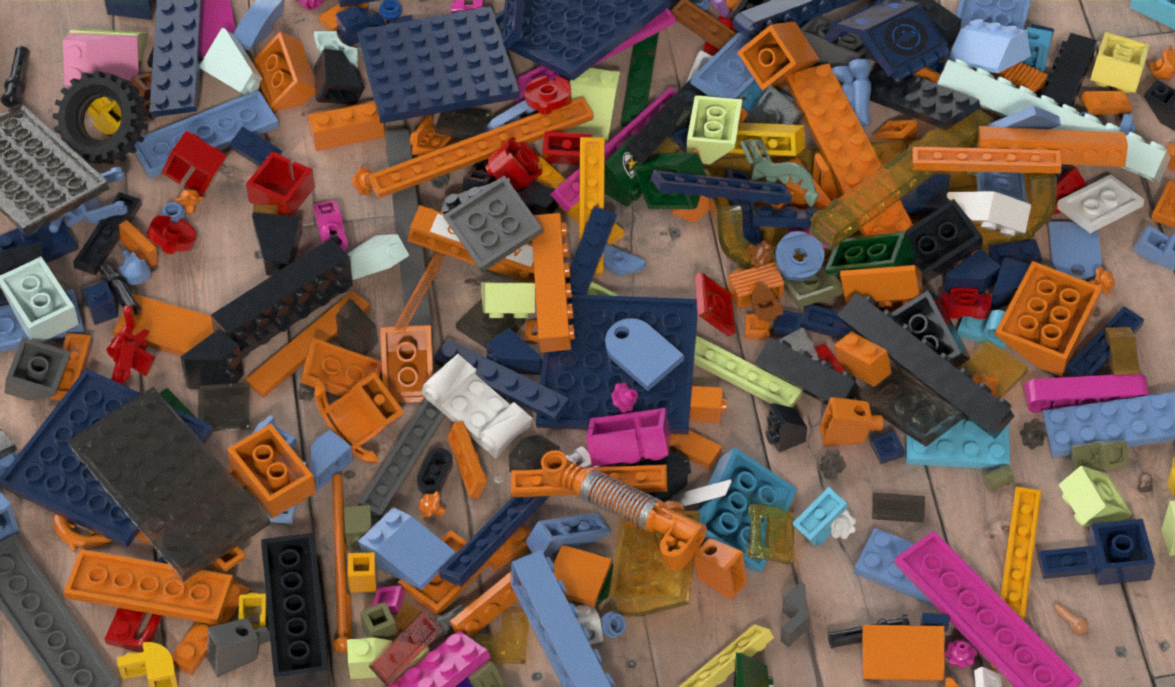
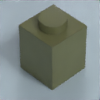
(357, 523)
(378, 622)

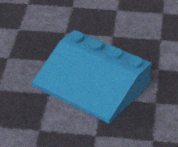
(728, 515)

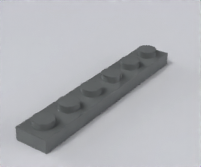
(402, 459)

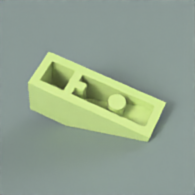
(365, 650)

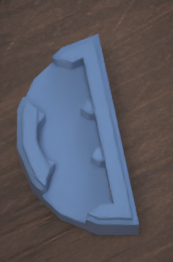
(1127, 125)
(621, 262)

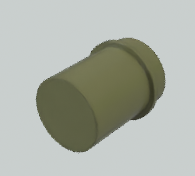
(998, 478)

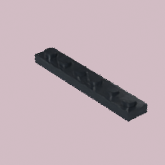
(663, 123)

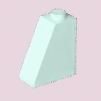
(231, 64)
(376, 255)

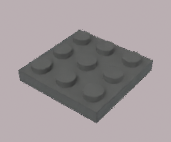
(493, 224)

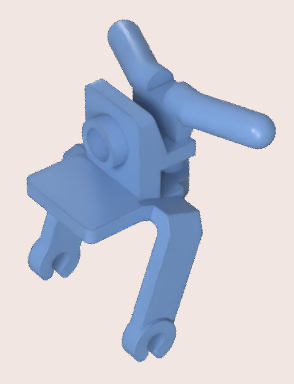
(92, 210)

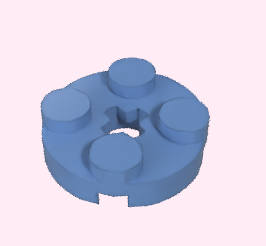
(805, 244)

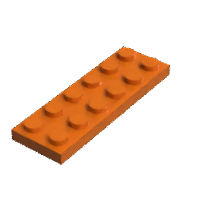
(147, 587)

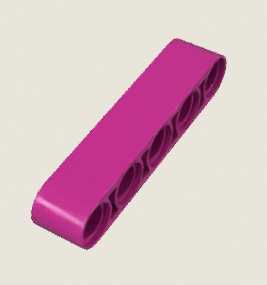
(1075, 391)

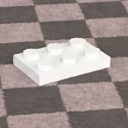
(1100, 203)

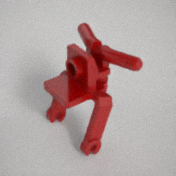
(129, 350)

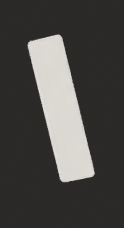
(702, 494)

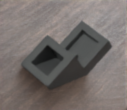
(796, 608)

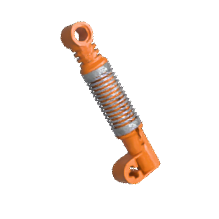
(627, 501)

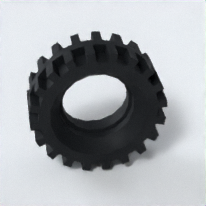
(73, 111)

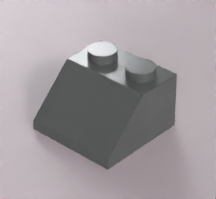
(35, 370)

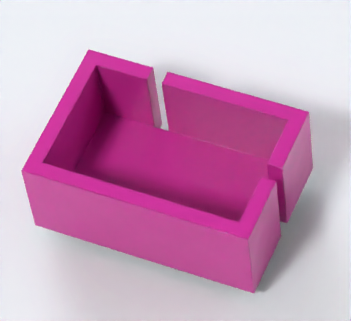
(628, 437)

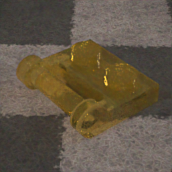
(778, 534)

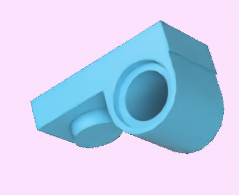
(982, 329)
(817, 518)

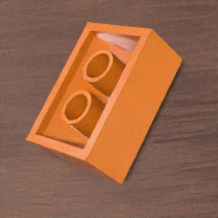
(285, 73)
(345, 125)
(883, 284)

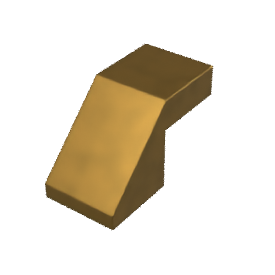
(1123, 351)

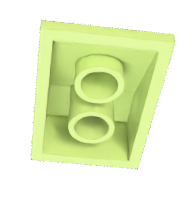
(601, 93)

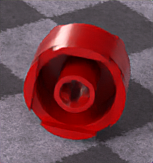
(514, 162)

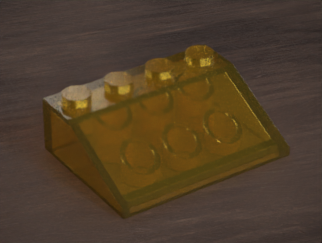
(639, 577)

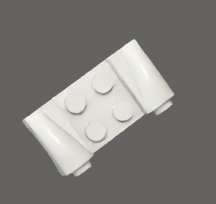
(469, 399)

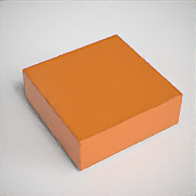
(756, 329)

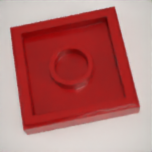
(714, 304)

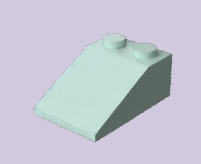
(38, 301)

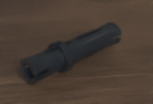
(117, 284)

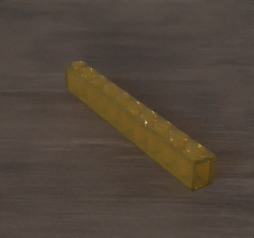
(889, 183)

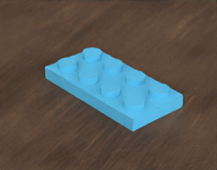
(962, 446)

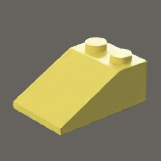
(1119, 63)

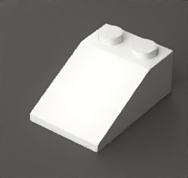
(994, 211)

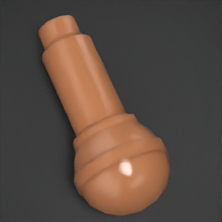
(1078, 624)

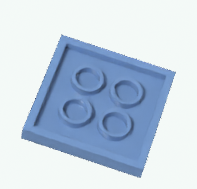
(994, 11)

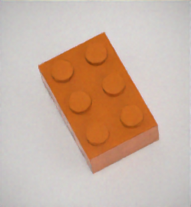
(271, 470)

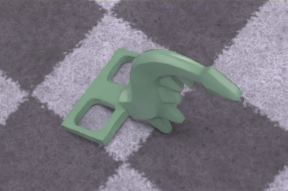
(772, 171)

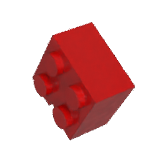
(194, 152)
(274, 184)

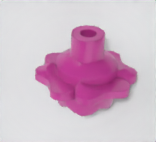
(624, 397)
(960, 653)

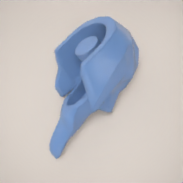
(134, 270)

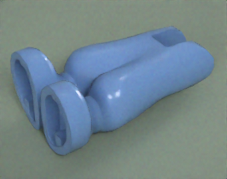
(856, 87)

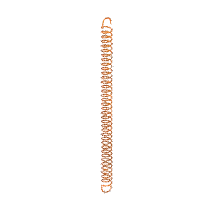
(414, 293)

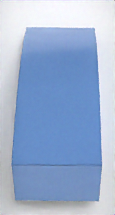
(258, 22)
(1156, 247)

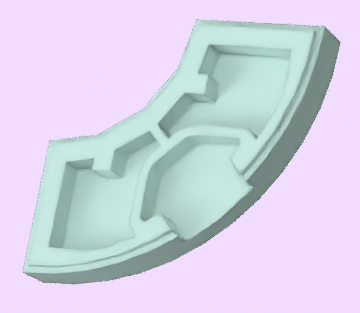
(330, 40)

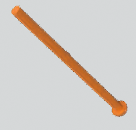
(342, 598)

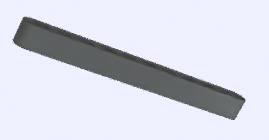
(405, 208)

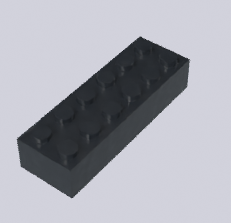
(285, 297)
(295, 611)

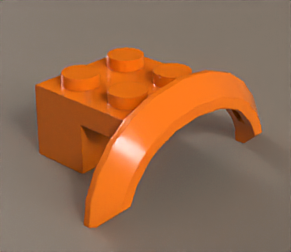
(359, 414)

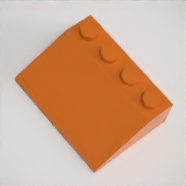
(1048, 317)

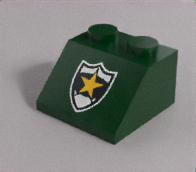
(619, 177)

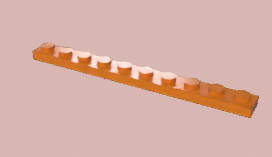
(477, 148)

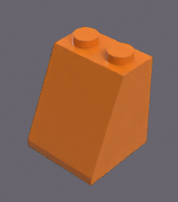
(777, 54)

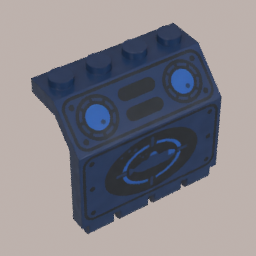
(896, 35)

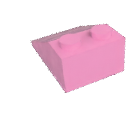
(100, 53)

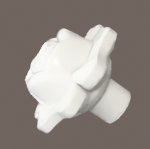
(843, 525)

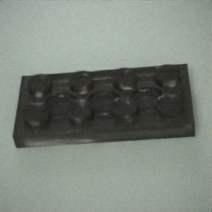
(910, 407)

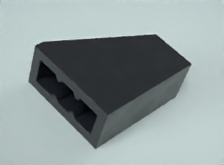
(336, 79)
(277, 239)
(676, 474)

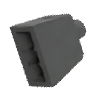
(234, 645)

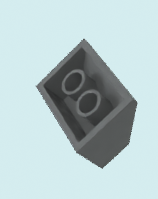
(839, 51)

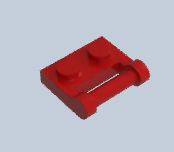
(126, 627)

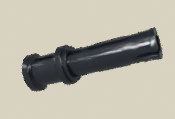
(20, 58)
(854, 635)

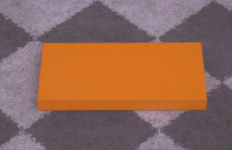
(170, 326)

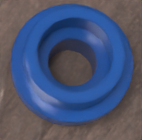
(390, 9)

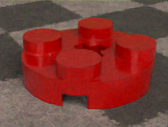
(548, 94)
(171, 235)
(966, 302)

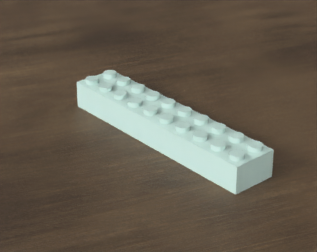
(1005, 100)

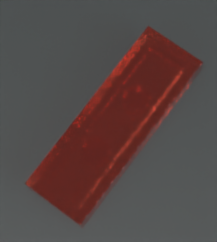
(405, 648)

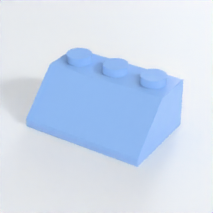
(990, 46)

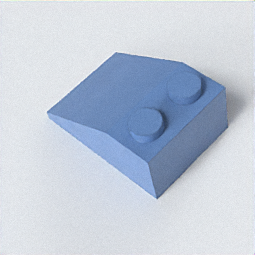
(406, 548)

